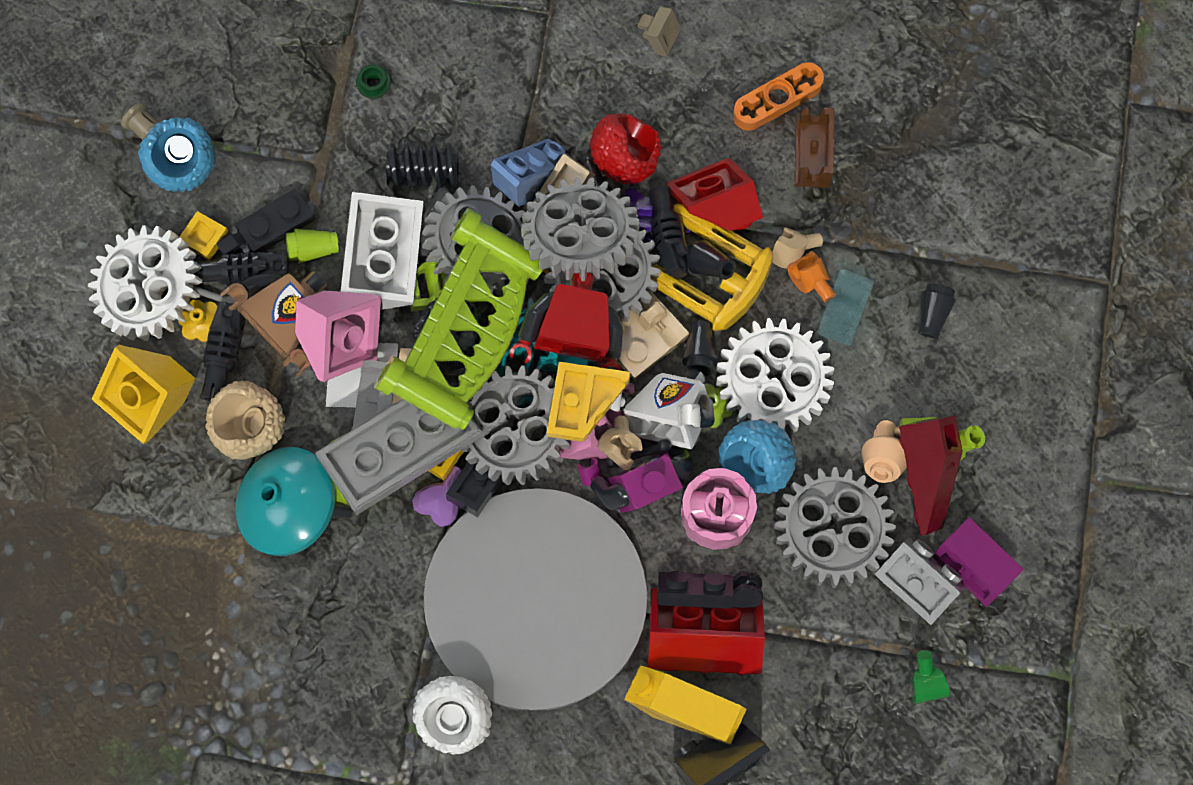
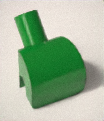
(928, 681)

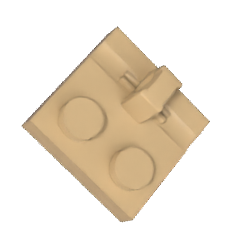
(649, 337)

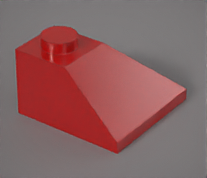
(719, 195)

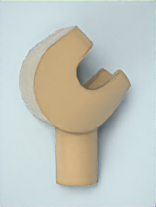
(792, 246)
(620, 443)

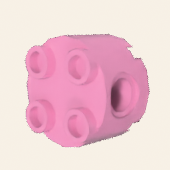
(718, 509)

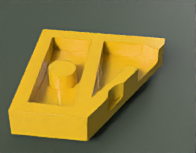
(582, 399)

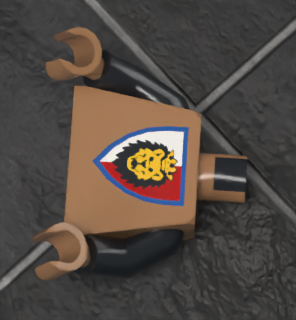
(270, 308)

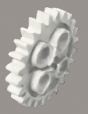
(145, 283)
(801, 359)

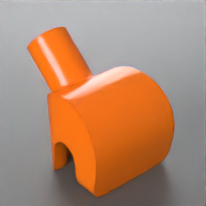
(810, 274)

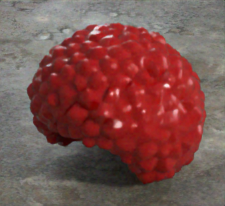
(625, 148)

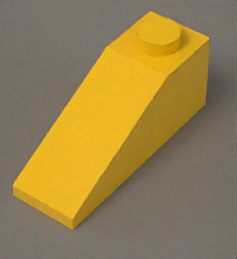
(684, 705)

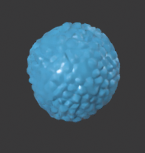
(177, 154)
(759, 454)

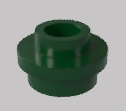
(369, 73)

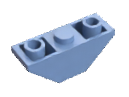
(526, 170)

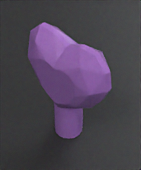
(432, 500)

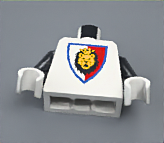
(669, 408)

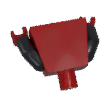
(573, 324)

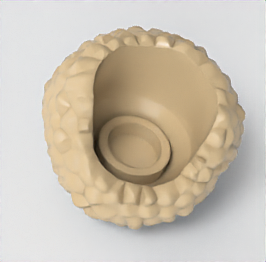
(244, 420)

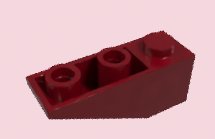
(932, 462)

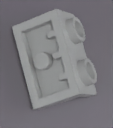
(921, 579)

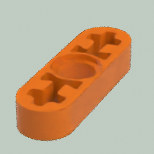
(774, 110)

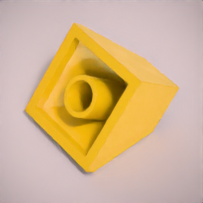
(142, 390)

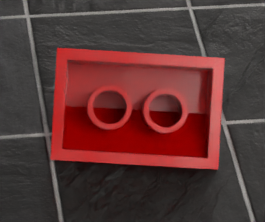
(706, 638)

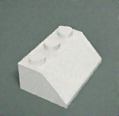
(382, 248)

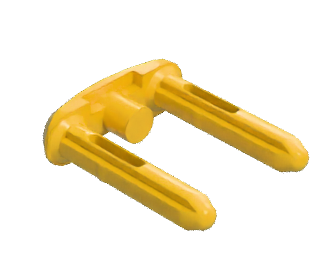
(742, 289)

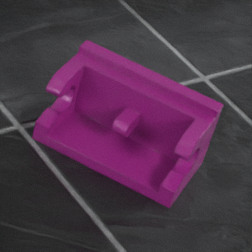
(979, 560)

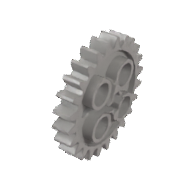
(446, 216)
(580, 228)
(634, 287)
(525, 455)
(844, 558)

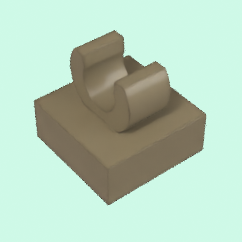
(660, 30)

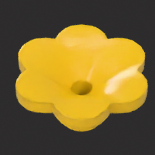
(198, 327)

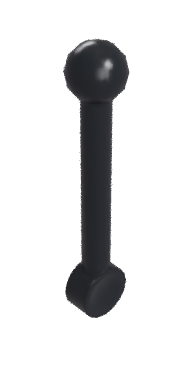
(663, 446)

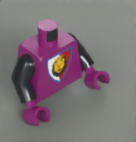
(641, 483)

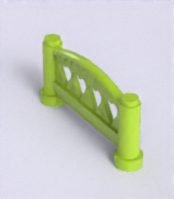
(419, 377)

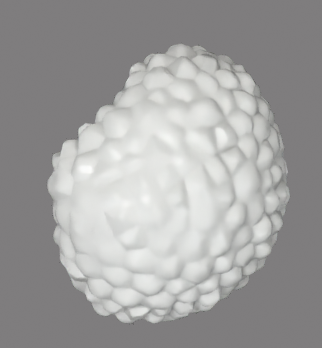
(452, 714)

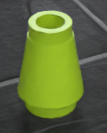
(310, 244)

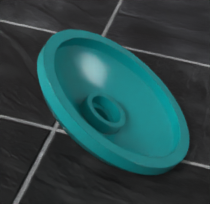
(298, 509)

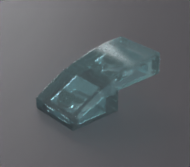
(846, 308)

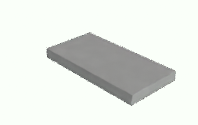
(390, 452)

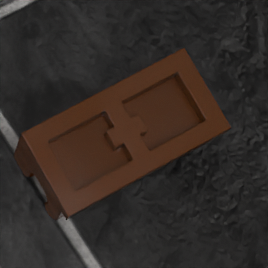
(814, 149)

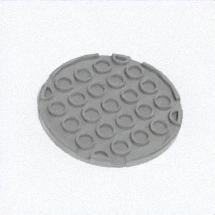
(536, 599)

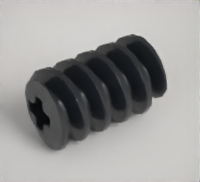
(422, 165)

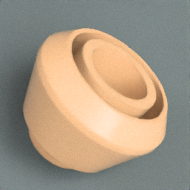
(883, 458)

